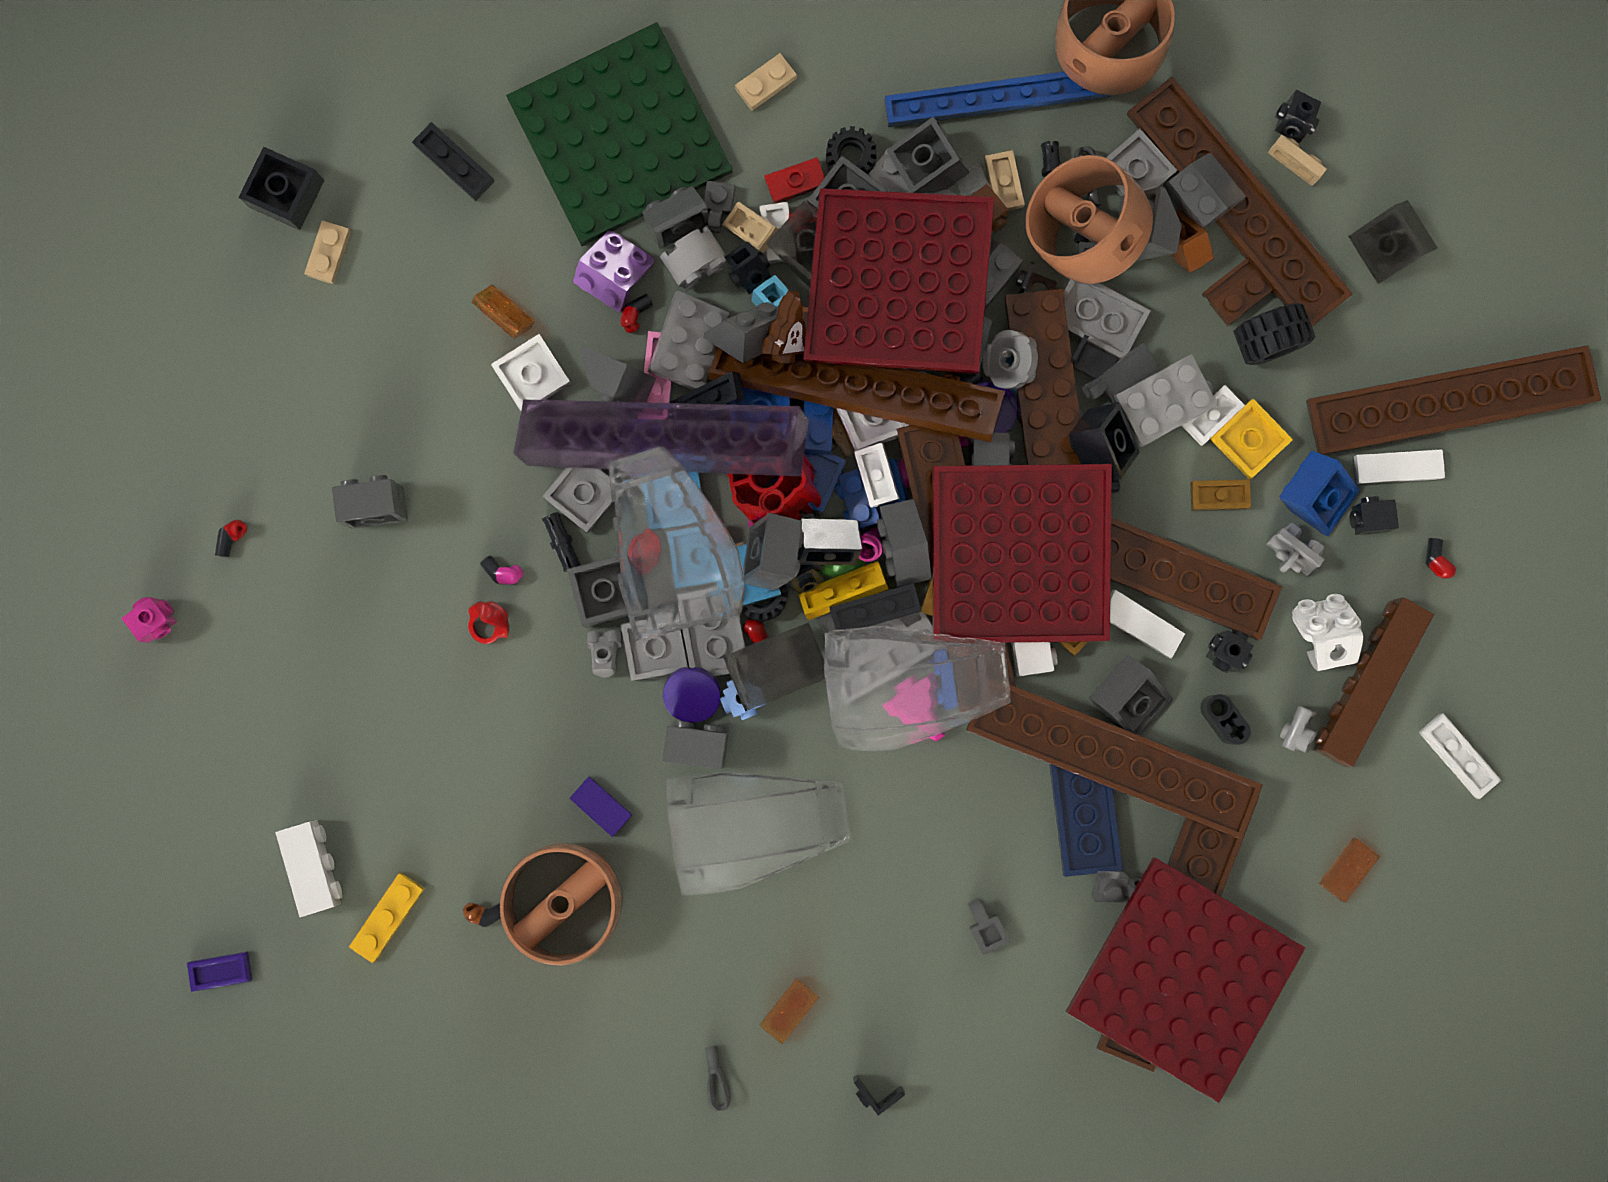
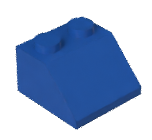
(1320, 492)

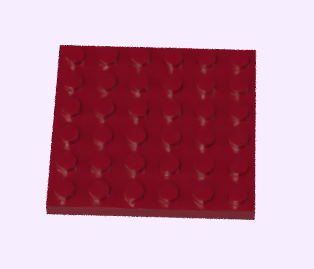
(899, 280)
(1022, 552)
(1185, 979)

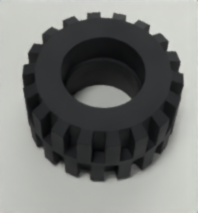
(1274, 334)

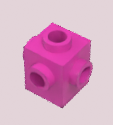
(150, 619)

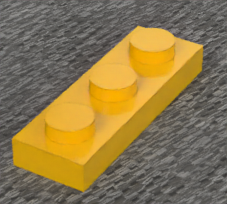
(842, 589)
(386, 917)

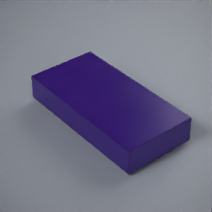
(600, 806)
(219, 971)

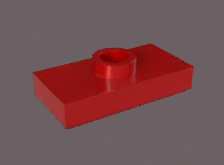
(794, 180)

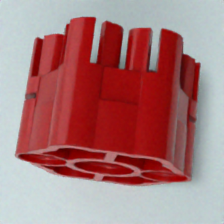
(783, 498)

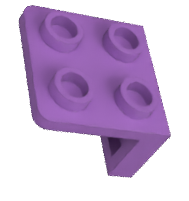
(612, 269)

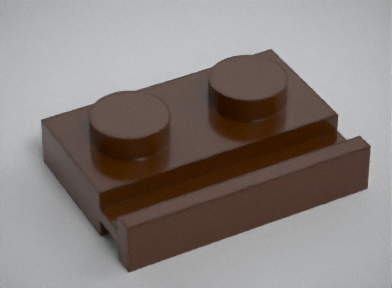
(1237, 291)

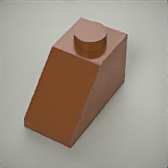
(1193, 246)

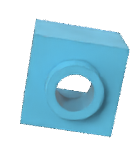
(769, 291)

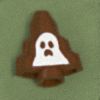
(787, 331)

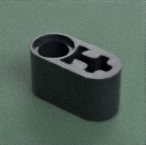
(1223, 729)

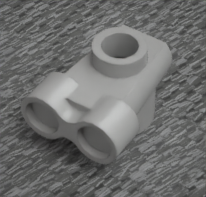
(604, 651)
(1297, 734)

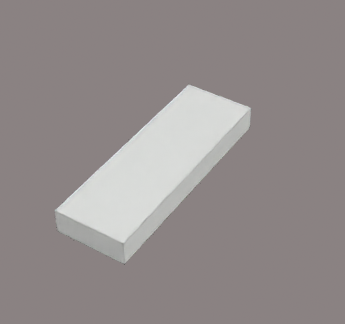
(1399, 467)
(1144, 625)
(1459, 756)

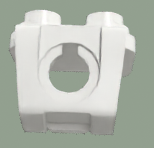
(1327, 625)

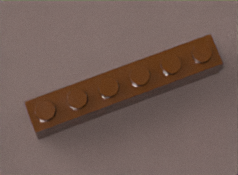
(1373, 681)

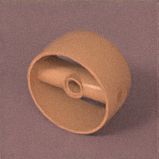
(1092, 61)
(1060, 201)
(546, 917)

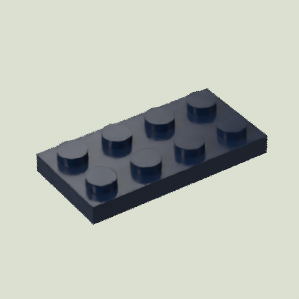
(1085, 824)

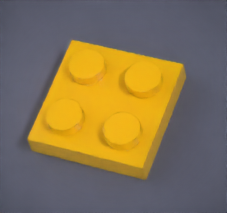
(1251, 439)

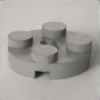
(1024, 363)

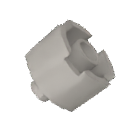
(694, 257)

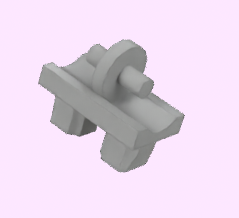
(1295, 553)

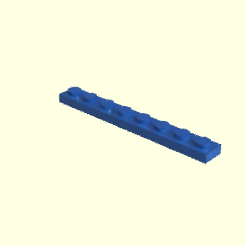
(984, 98)

